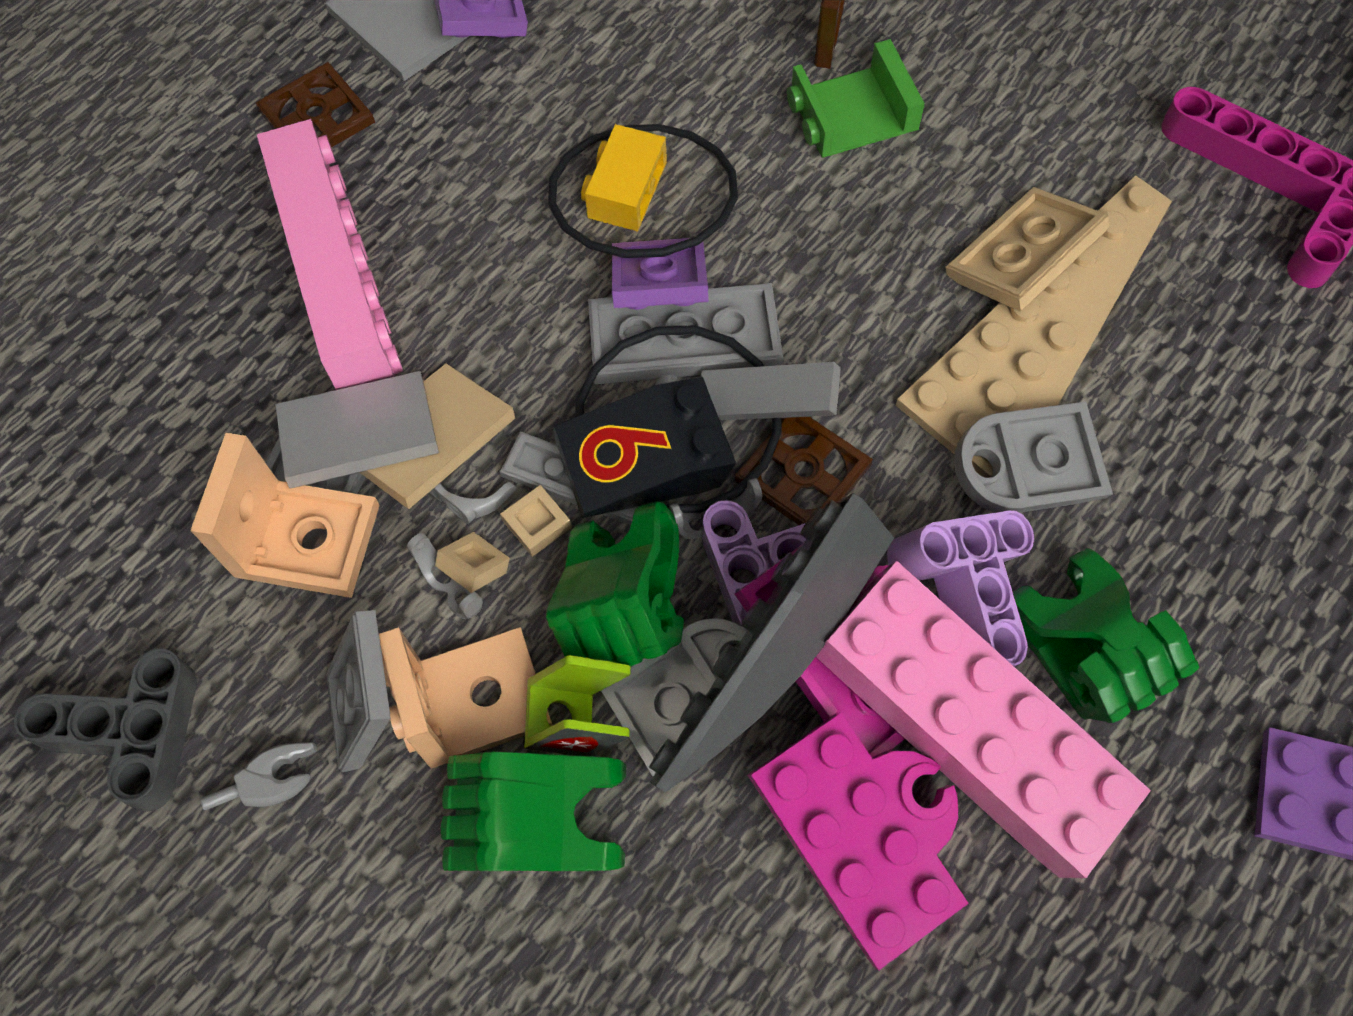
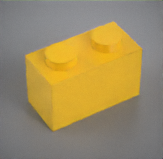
(624, 177)

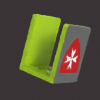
(572, 683)

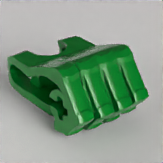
(618, 595)
(1098, 648)
(520, 812)

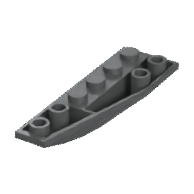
(782, 634)

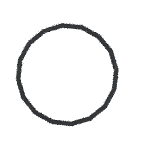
(650, 252)
(684, 330)

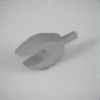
(258, 782)

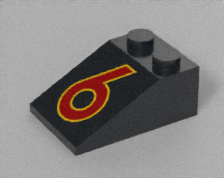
(645, 448)

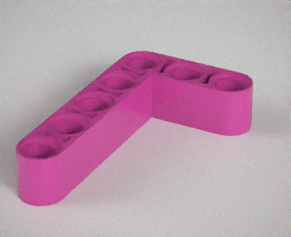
(1278, 162)

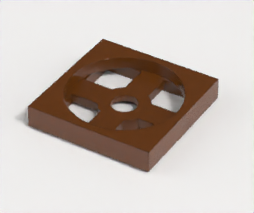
(828, 30)
(299, 90)
(780, 497)

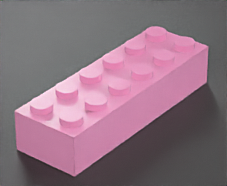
(327, 259)
(983, 723)

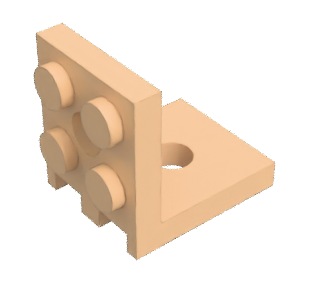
(260, 525)
(435, 695)

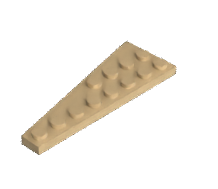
(1033, 354)

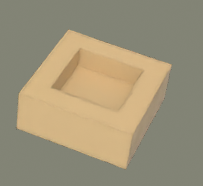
(536, 520)
(472, 562)

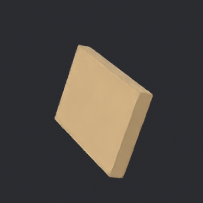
(1027, 248)
(462, 421)

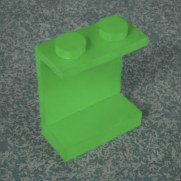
(859, 105)

